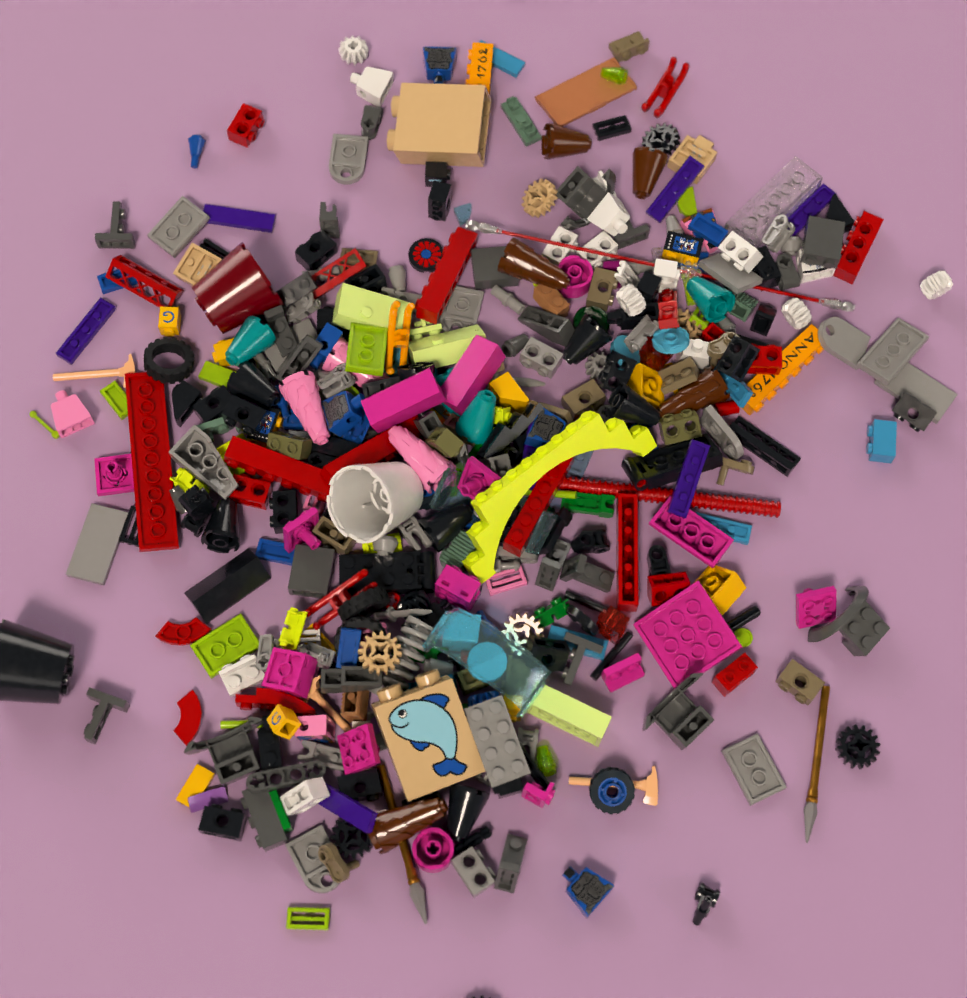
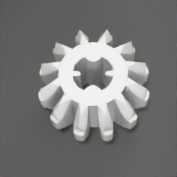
(353, 50)
(936, 285)
(630, 300)
(796, 313)

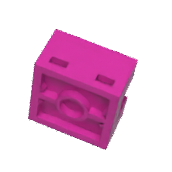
(457, 588)
(290, 672)

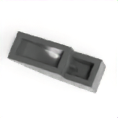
(349, 679)

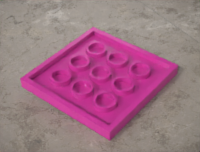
(687, 634)

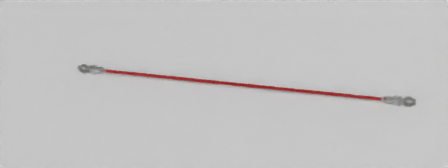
(487, 228)

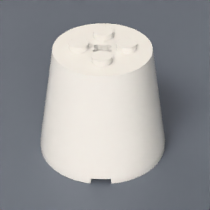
(373, 499)

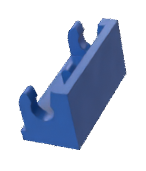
(358, 432)

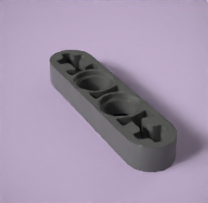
(284, 772)

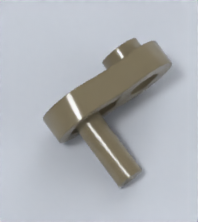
(717, 347)
(743, 467)
(336, 866)

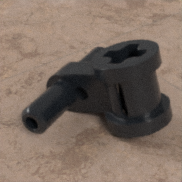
(706, 899)

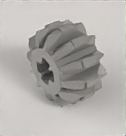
(593, 364)

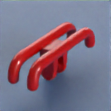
(666, 88)
(337, 598)

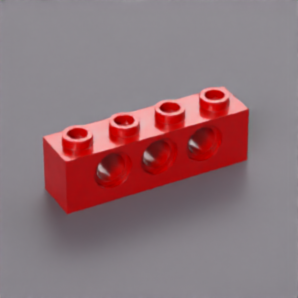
(868, 224)

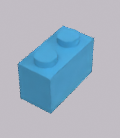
(882, 441)

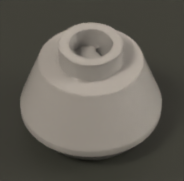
(792, 246)
(385, 545)

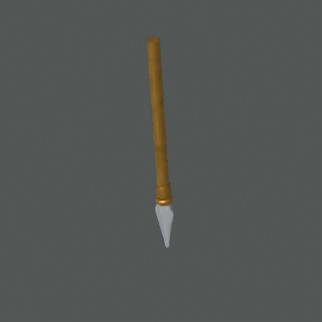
(810, 809)
(416, 890)

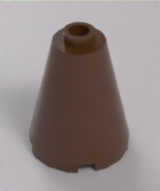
(563, 142)
(646, 170)

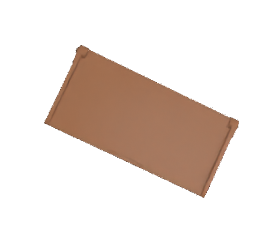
(582, 94)

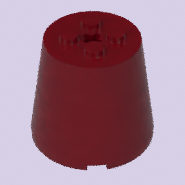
(235, 290)

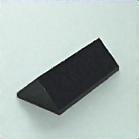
(227, 585)

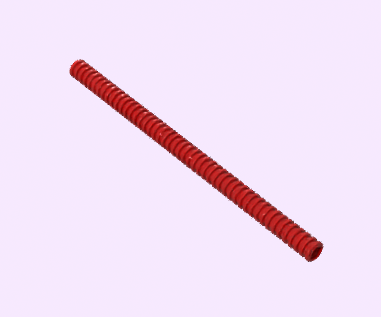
(661, 495)

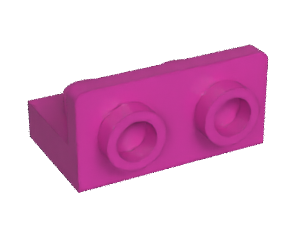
(623, 673)
(534, 793)

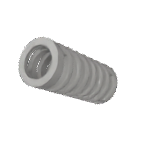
(418, 629)

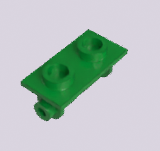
(556, 607)

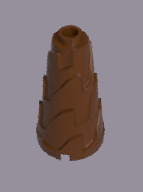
(524, 263)
(697, 395)
(404, 822)

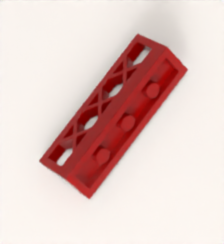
(145, 276)
(337, 280)

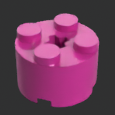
(580, 273)
(442, 842)

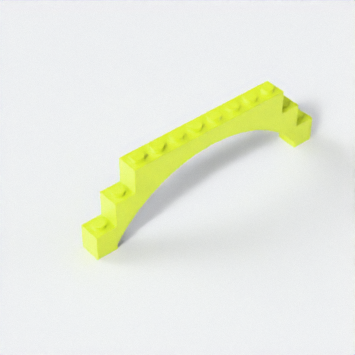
(499, 500)

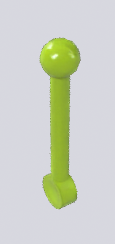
(55, 434)

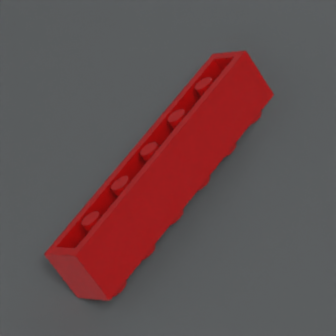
(446, 276)
(373, 451)
(276, 467)
(537, 502)
(627, 552)

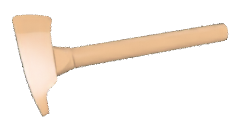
(129, 367)
(315, 695)
(649, 785)

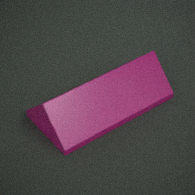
(472, 373)
(403, 400)
(693, 534)

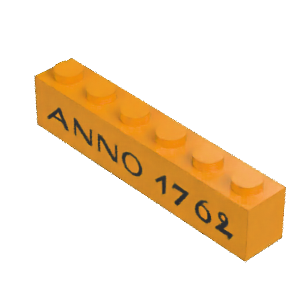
(480, 65)
(794, 356)

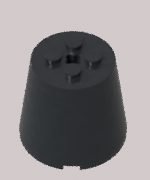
(33, 665)

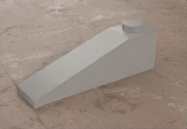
(203, 460)

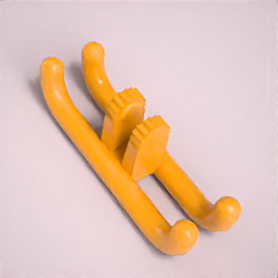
(398, 338)

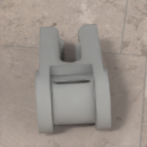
(778, 233)
(335, 381)
(410, 528)
(265, 648)
(529, 739)

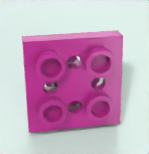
(114, 468)
(472, 480)
(301, 529)
(813, 603)
(361, 749)

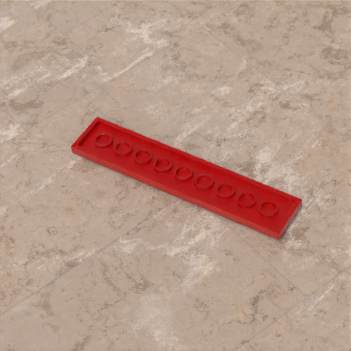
(151, 463)

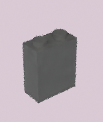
(822, 242)
(485, 266)
(311, 571)

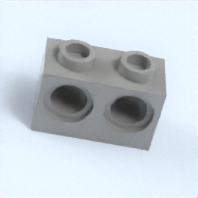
(543, 354)
(468, 874)

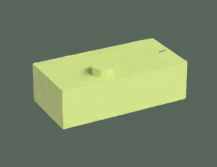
(364, 307)
(443, 348)
(570, 715)

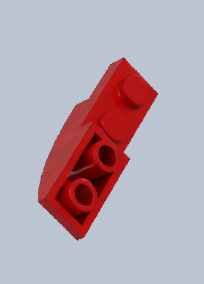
(668, 309)
(267, 699)

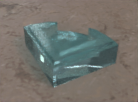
(463, 213)

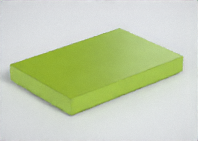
(366, 349)
(225, 645)

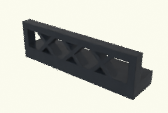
(762, 449)

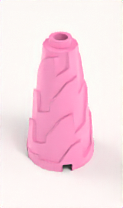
(339, 356)
(304, 399)
(420, 457)

